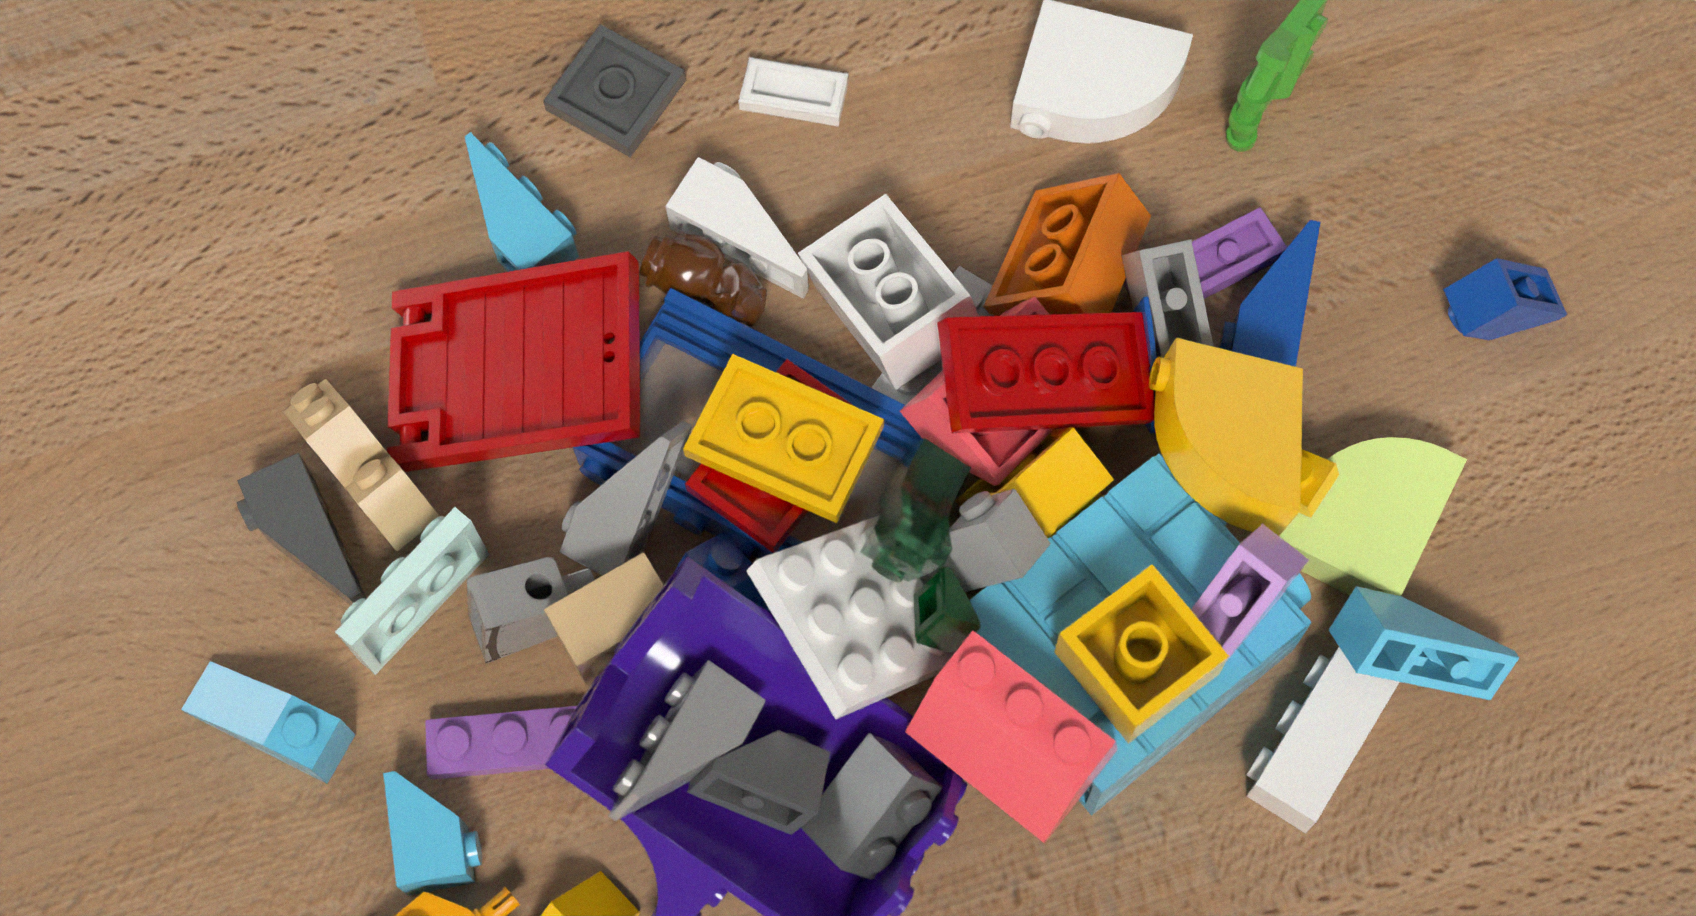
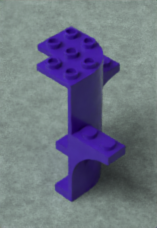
(701, 846)

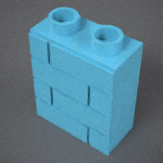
(1091, 557)

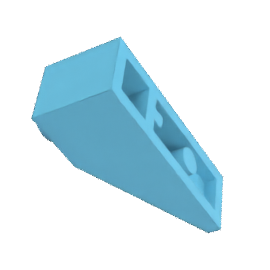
(1415, 646)
(270, 721)

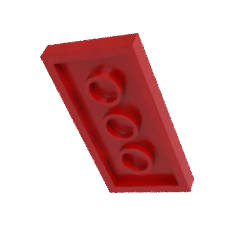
(1045, 371)

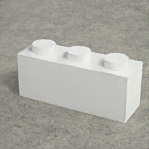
(1318, 740)

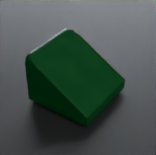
(943, 613)

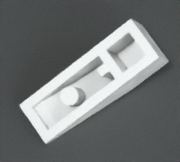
(723, 209)

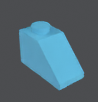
(428, 840)

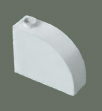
(1096, 75)

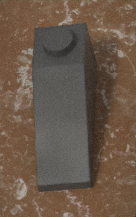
(294, 518)

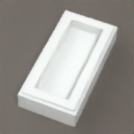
(793, 91)

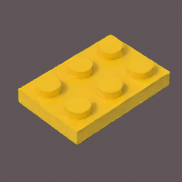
(784, 438)

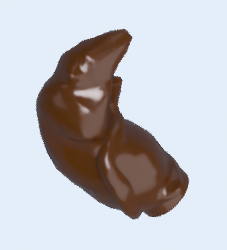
(698, 271)

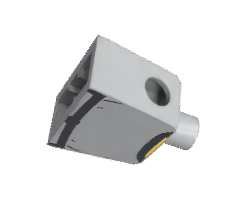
(510, 605)

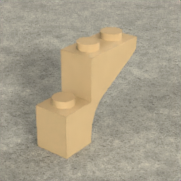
(360, 463)

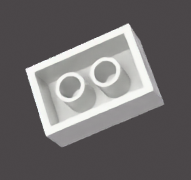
(887, 288)

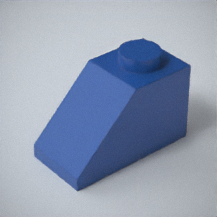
(1503, 300)

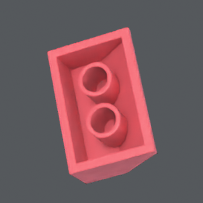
(988, 454)
(1010, 736)

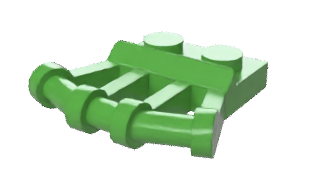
(1280, 63)

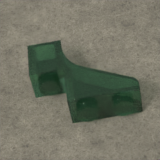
(914, 526)

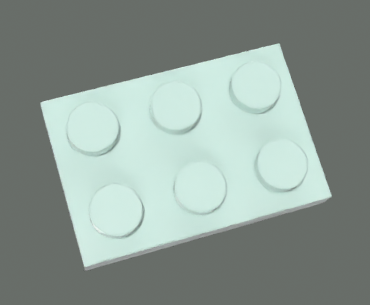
(412, 590)

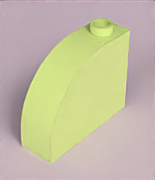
(1376, 514)

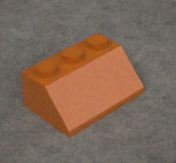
(1071, 248)

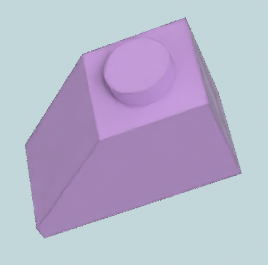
(1248, 587)

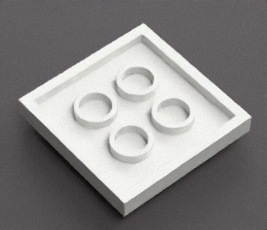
(846, 619)

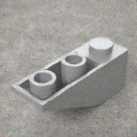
(705, 722)

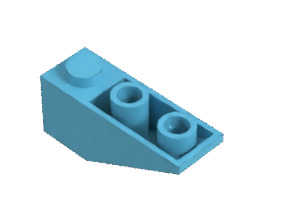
(516, 220)

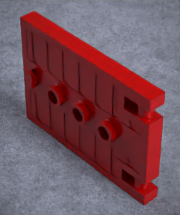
(516, 363)

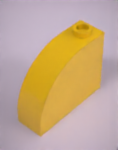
(1231, 432)

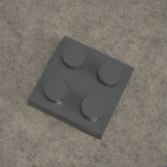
(615, 90)

